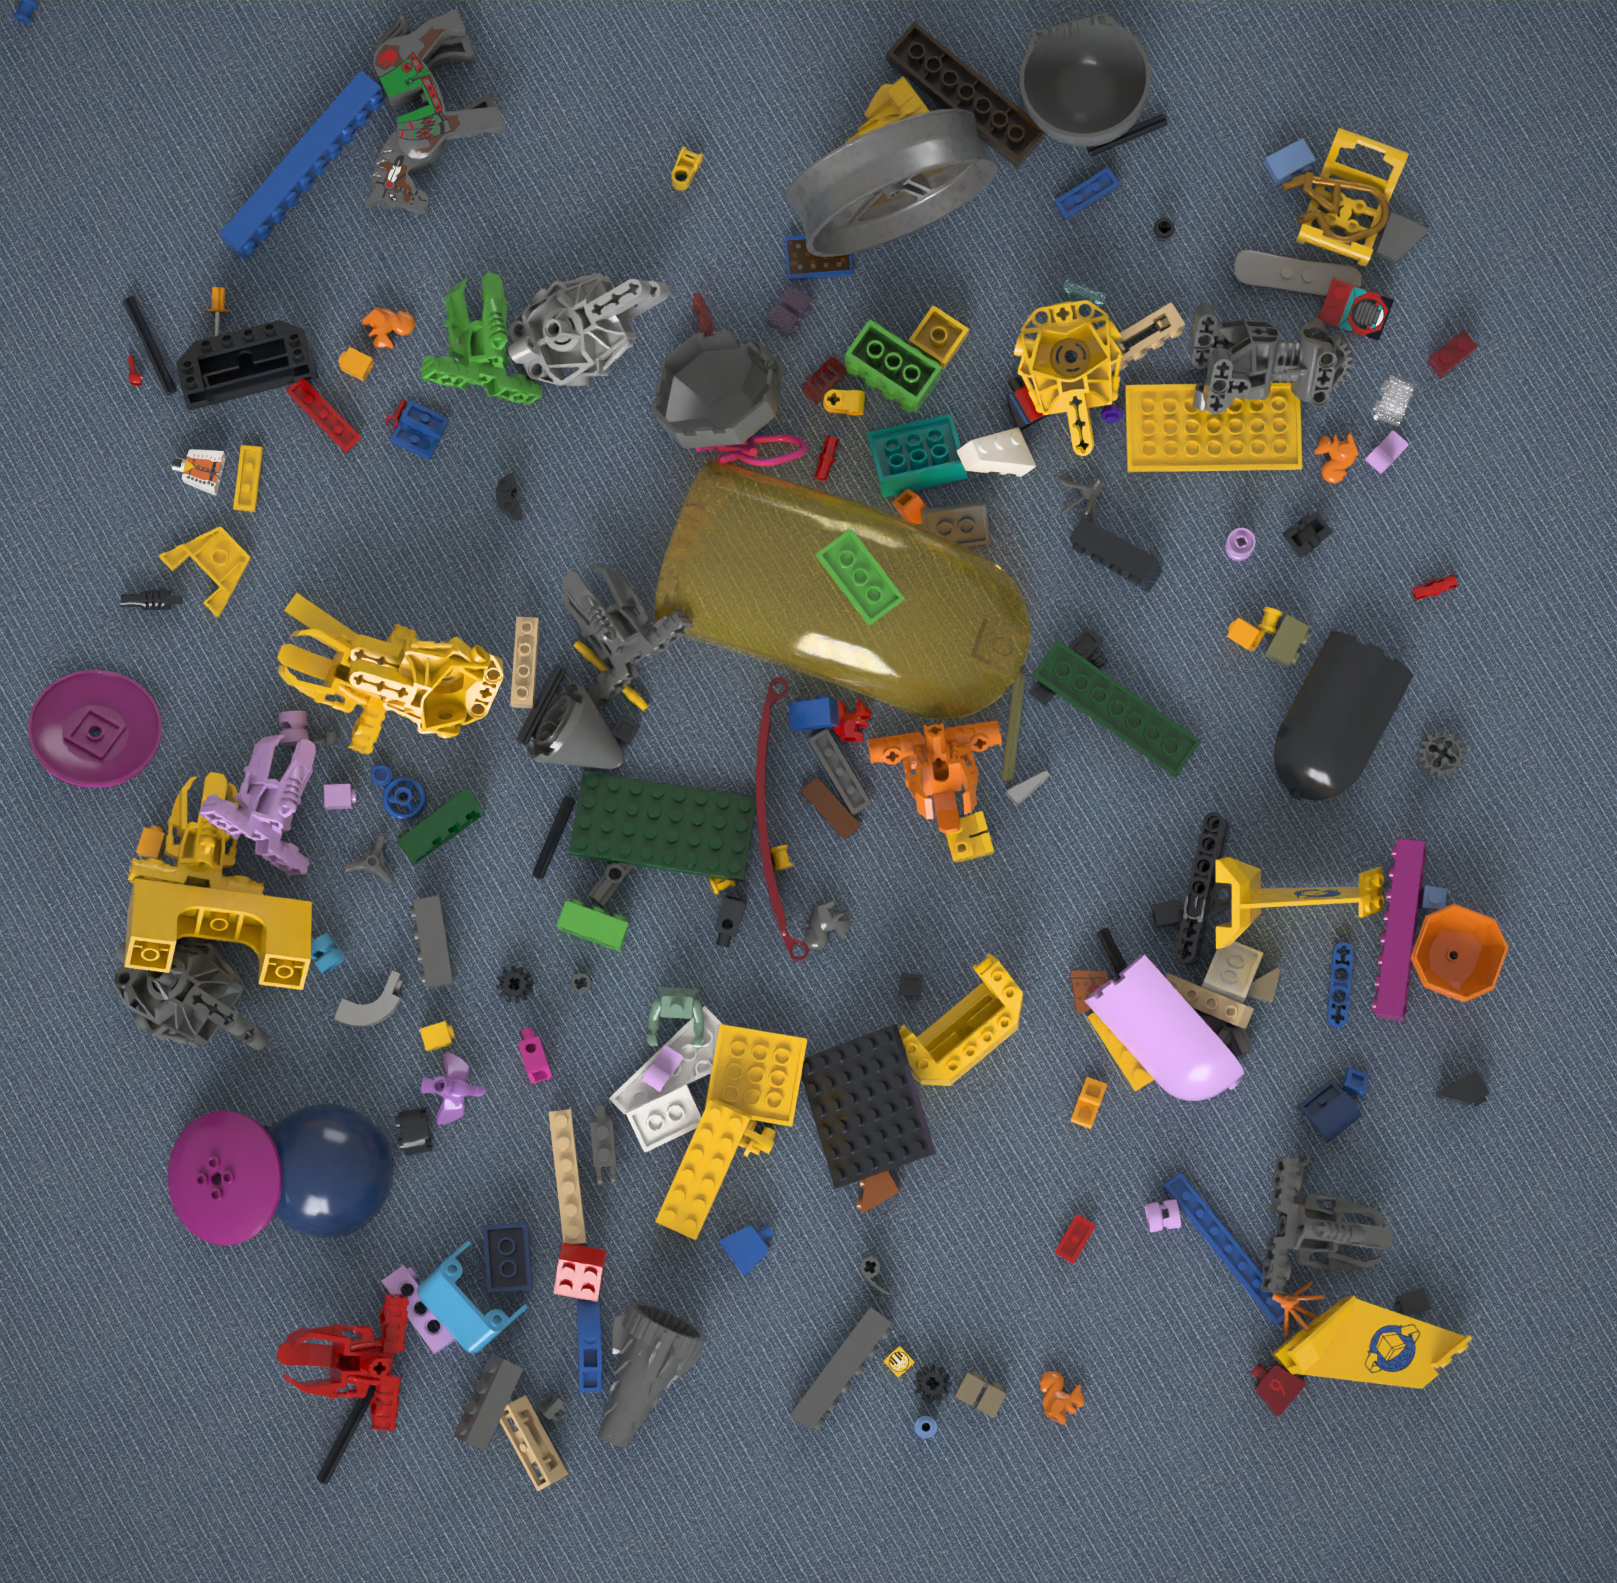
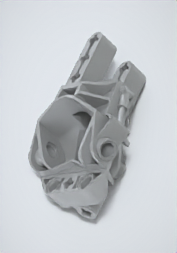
(600, 325)

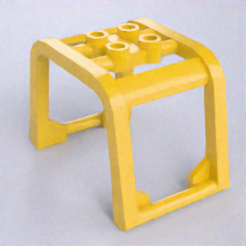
(1355, 251)

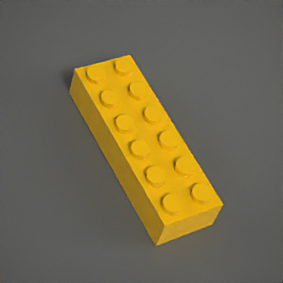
(703, 1168)

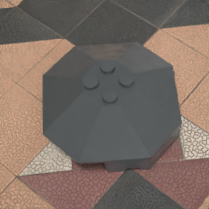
(717, 390)

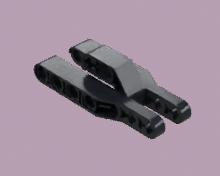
(1207, 904)

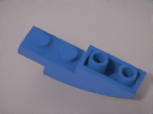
(589, 1346)

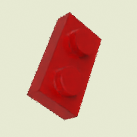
(1074, 1238)

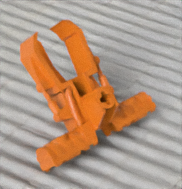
(939, 766)

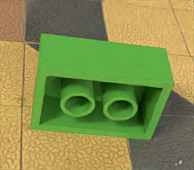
(593, 925)

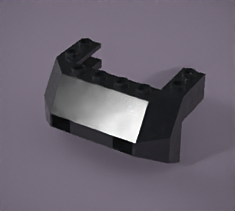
(244, 363)

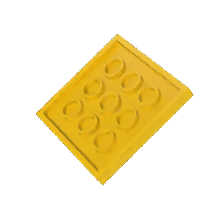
(757, 1072)

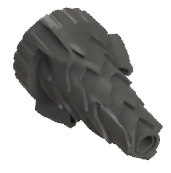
(654, 1353)

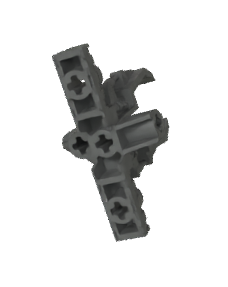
(618, 629)
(1315, 1230)

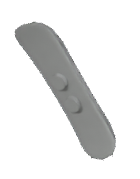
(1291, 274)

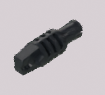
(151, 600)

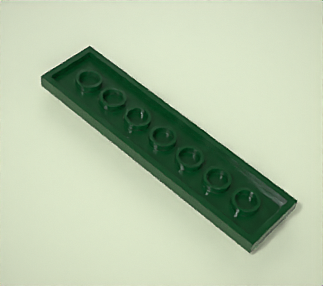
(1116, 708)

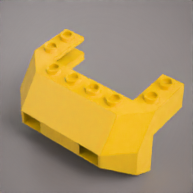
(967, 1029)

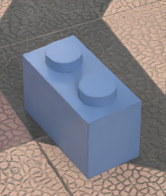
(1289, 162)

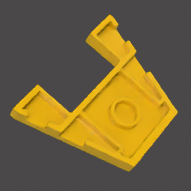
(219, 558)

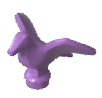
(452, 1089)

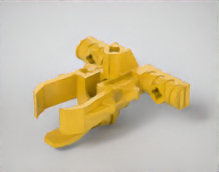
(337, 681)
(201, 847)

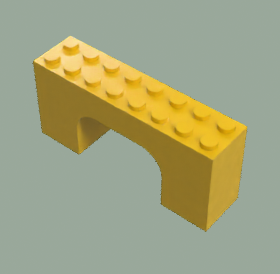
(268, 924)

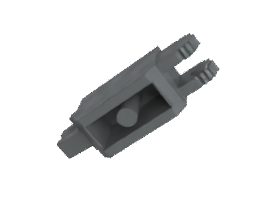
(603, 1144)

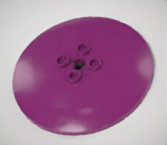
(89, 702)
(249, 1175)

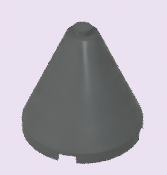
(575, 733)

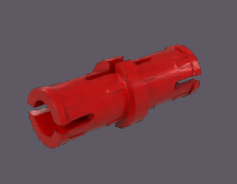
(826, 458)
(1434, 587)

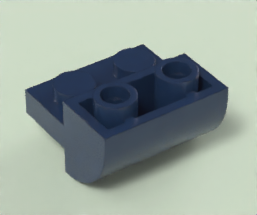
(1330, 1110)

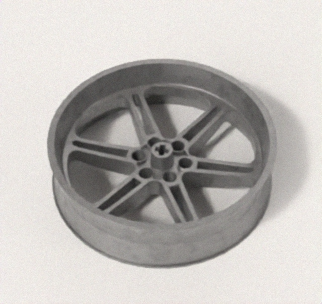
(891, 182)

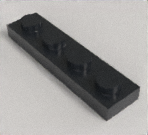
(1083, 645)

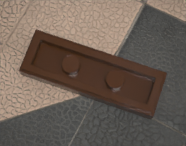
(830, 808)

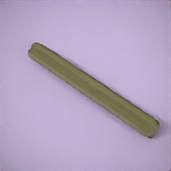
(1013, 728)

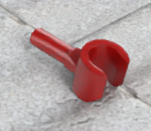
(135, 378)
(396, 414)

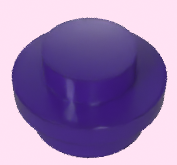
(1111, 413)

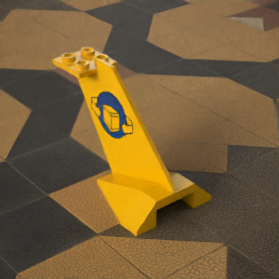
(1250, 897)
(1370, 1346)

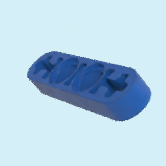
(1343, 985)

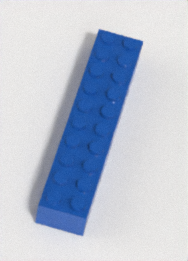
(302, 165)

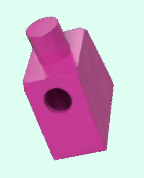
(536, 1062)

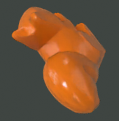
(384, 321)
(1341, 454)
(1055, 1400)

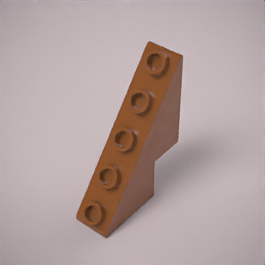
(876, 1190)

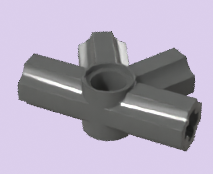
(1235, 1036)

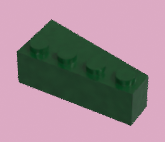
(440, 826)

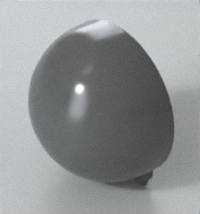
(1085, 80)

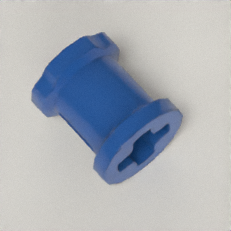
(25, 11)

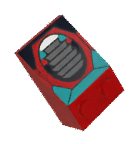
(1355, 309)

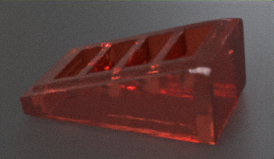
(815, 390)

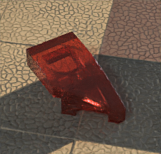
(701, 308)

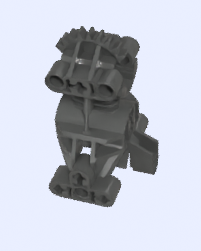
(1260, 358)

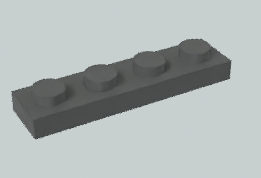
(839, 772)

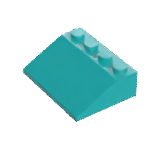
(916, 455)

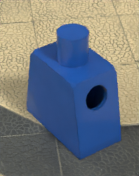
(747, 1247)

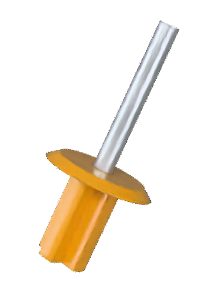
(218, 306)

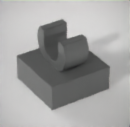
(550, 1406)

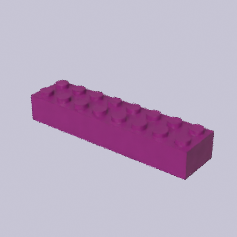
(1401, 929)

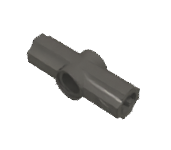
(606, 886)

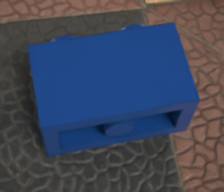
(813, 714)

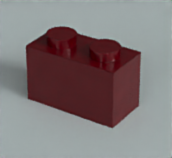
(1452, 354)

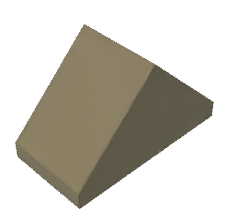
(1264, 987)

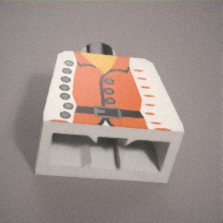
(202, 469)

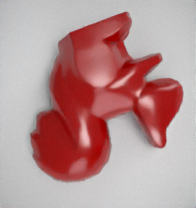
(851, 723)

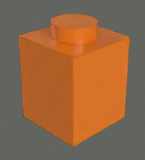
(909, 506)

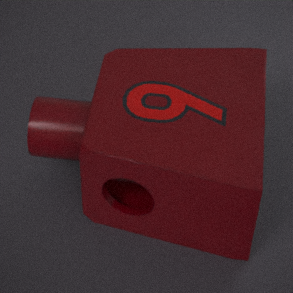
(1276, 1387)

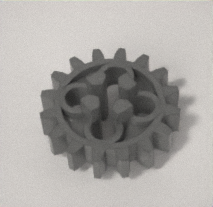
(1438, 742)

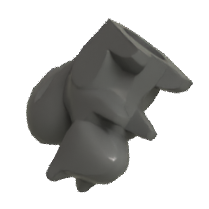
(823, 920)

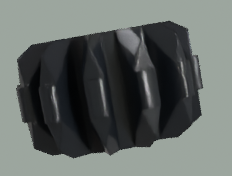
(515, 976)
(926, 1388)

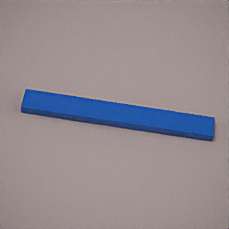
(1223, 1244)

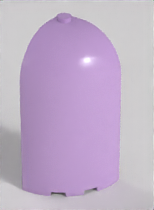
(1165, 1033)

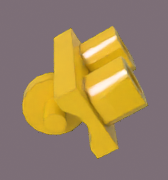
(755, 1142)

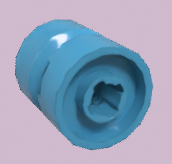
(325, 954)

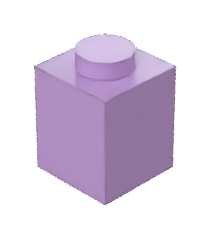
(339, 796)

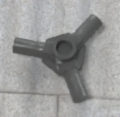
(373, 862)

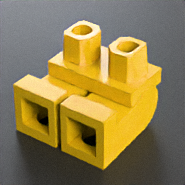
(967, 848)

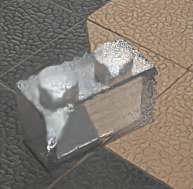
(1393, 401)

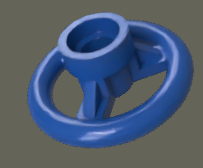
(410, 782)

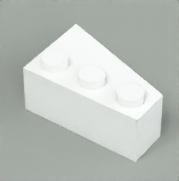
(999, 453)

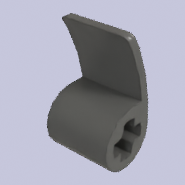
(868, 1276)

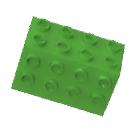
(892, 367)

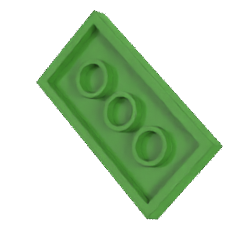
(860, 577)

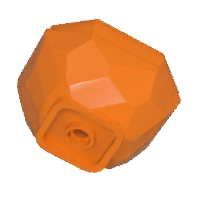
(1478, 951)

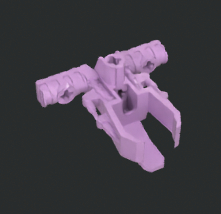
(268, 805)

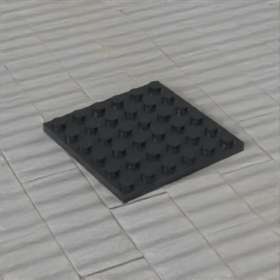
(866, 1106)

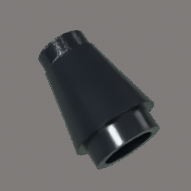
(1164, 225)

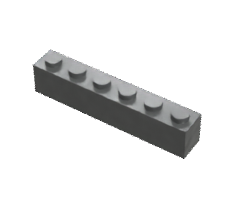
(840, 1370)

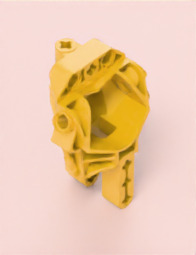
(1057, 387)
(413, 683)

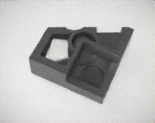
(1399, 237)

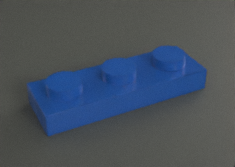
(1086, 193)

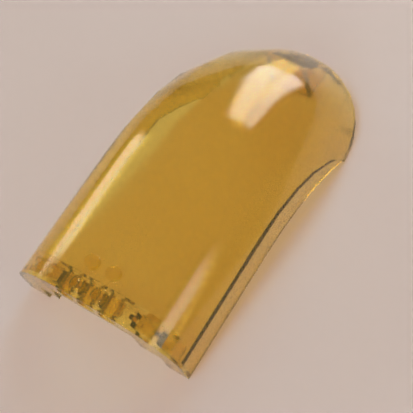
(754, 587)

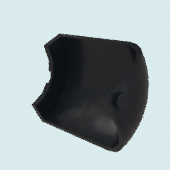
(1338, 717)

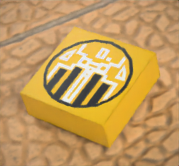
(898, 1361)

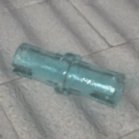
(1083, 292)

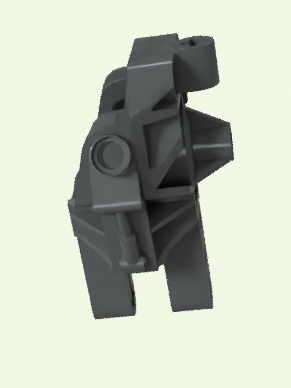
(197, 1001)

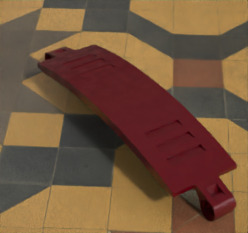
(773, 893)

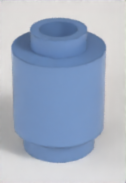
(918, 1427)

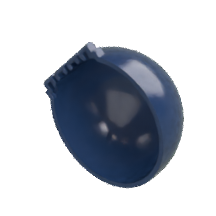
(332, 1170)

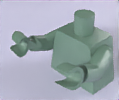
(677, 1004)

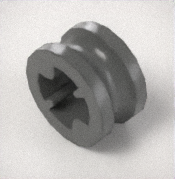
(579, 976)

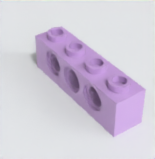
(394, 1284)

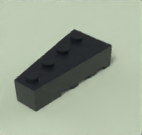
(1116, 554)

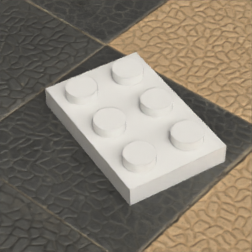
(1232, 971)
(664, 1117)

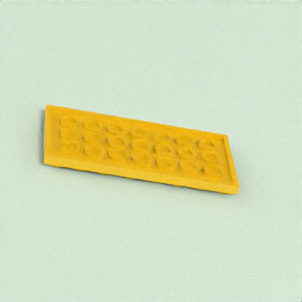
(1174, 436)

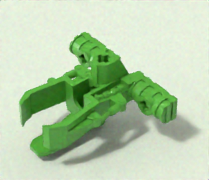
(480, 347)

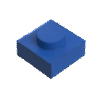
(1355, 1082)

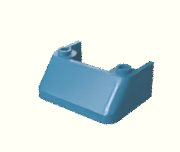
(456, 1311)

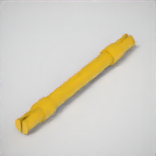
(590, 656)

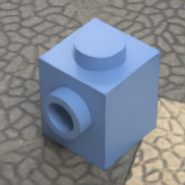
(1432, 899)

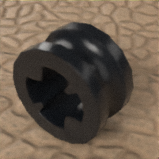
(1098, 660)

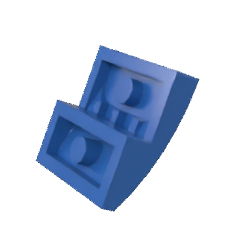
(419, 430)

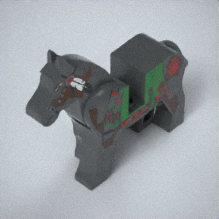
(404, 72)

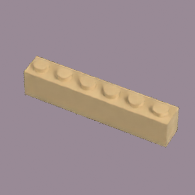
(567, 1177)

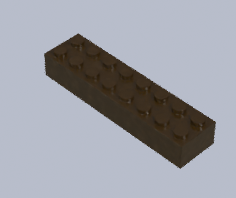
(960, 87)

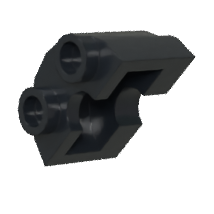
(504, 493)
(1308, 534)
(414, 1131)

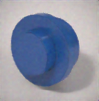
(381, 774)

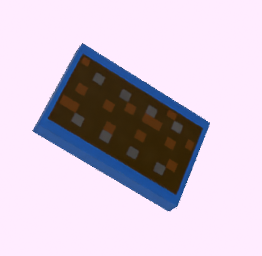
(804, 265)

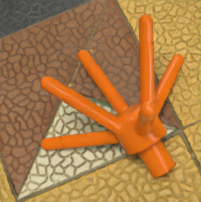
(1289, 1303)

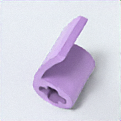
(1387, 452)
(662, 1068)

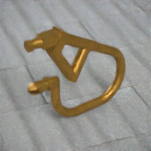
(1307, 179)

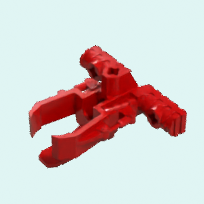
(354, 1360)

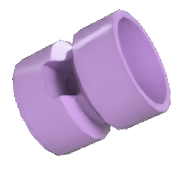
(1240, 544)
(293, 727)
(1155, 1218)

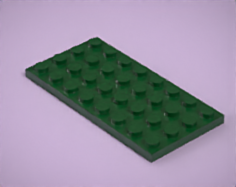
(663, 826)

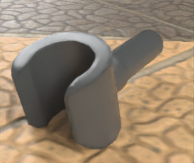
(330, 739)

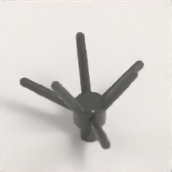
(1089, 492)

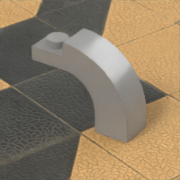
(373, 1013)

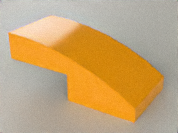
(1088, 1102)

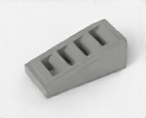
(1024, 789)

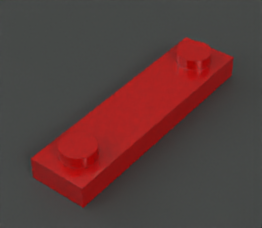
(324, 415)

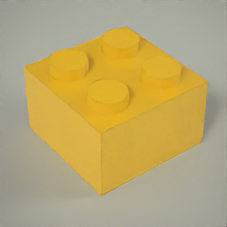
(938, 336)

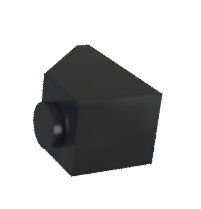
(1466, 1091)

